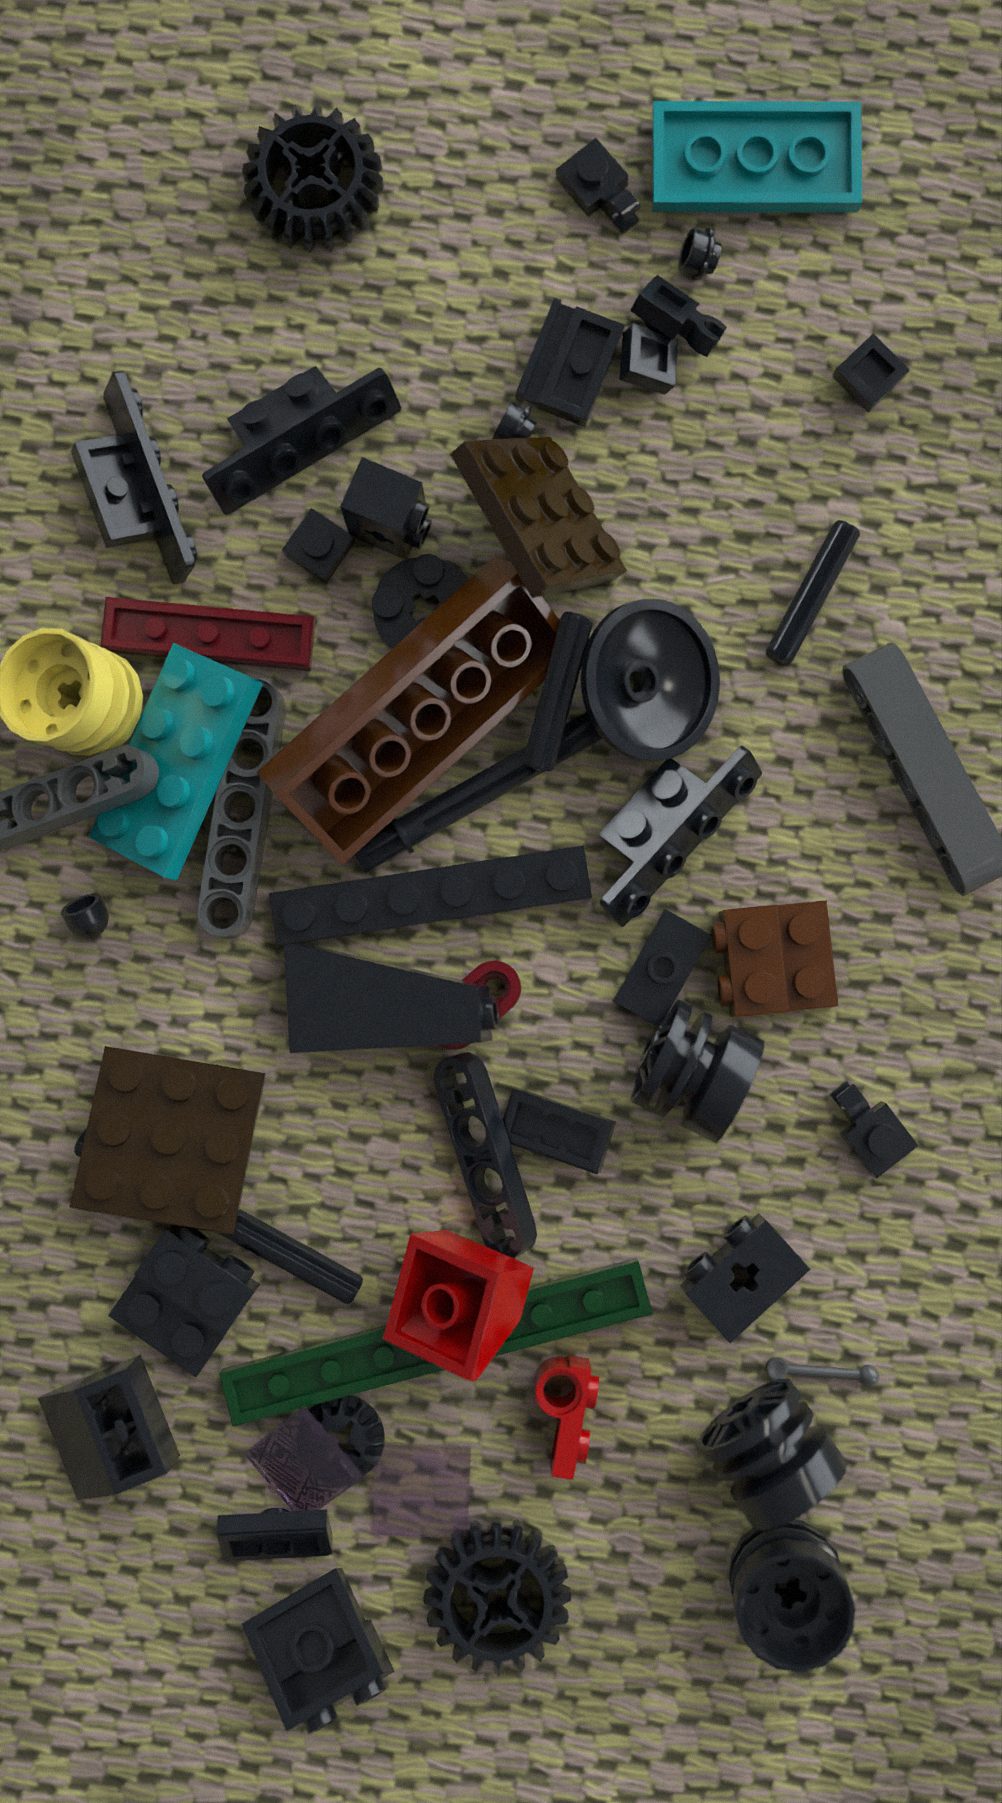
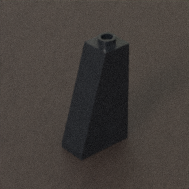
(370, 1004)

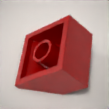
(456, 1301)

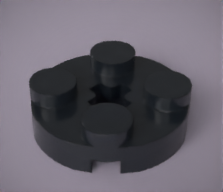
(409, 579)

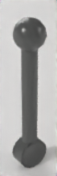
(778, 1369)

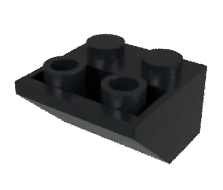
(110, 1430)

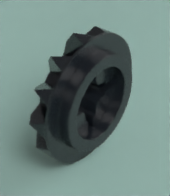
(366, 1434)

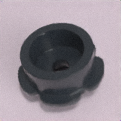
(699, 253)
(515, 423)

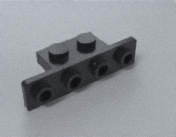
(295, 430)
(128, 485)
(667, 823)

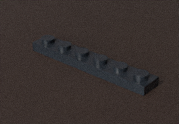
(430, 895)

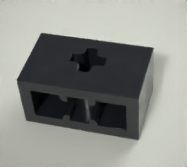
(386, 509)
(729, 1302)

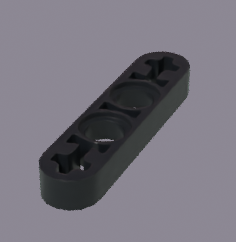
(492, 1153)

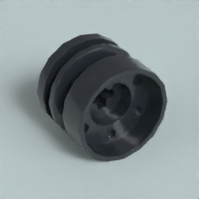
(702, 1073)
(772, 1455)
(807, 1620)

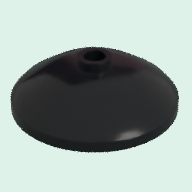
(671, 673)

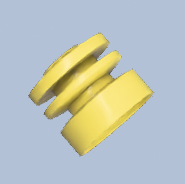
(68, 693)

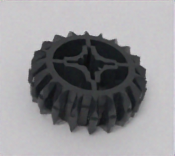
(311, 149)
(530, 1625)

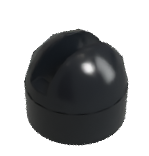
(86, 914)

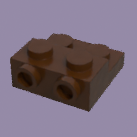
(775, 958)

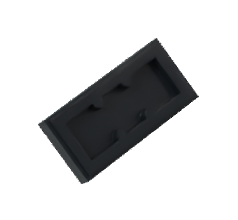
(661, 967)
(558, 1130)
(274, 1534)

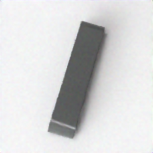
(928, 766)
(248, 835)

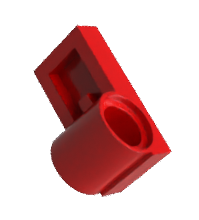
(570, 1440)

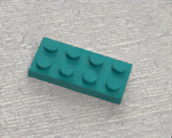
(756, 156)
(191, 734)

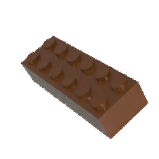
(416, 710)

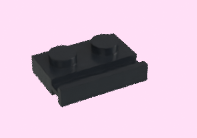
(570, 362)

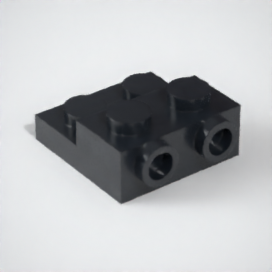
(185, 1297)
(318, 1652)

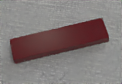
(213, 632)

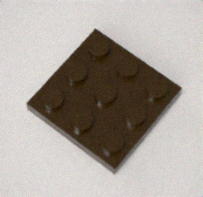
(539, 513)
(168, 1141)

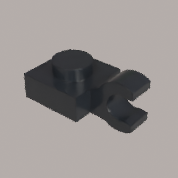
(599, 182)
(875, 1132)

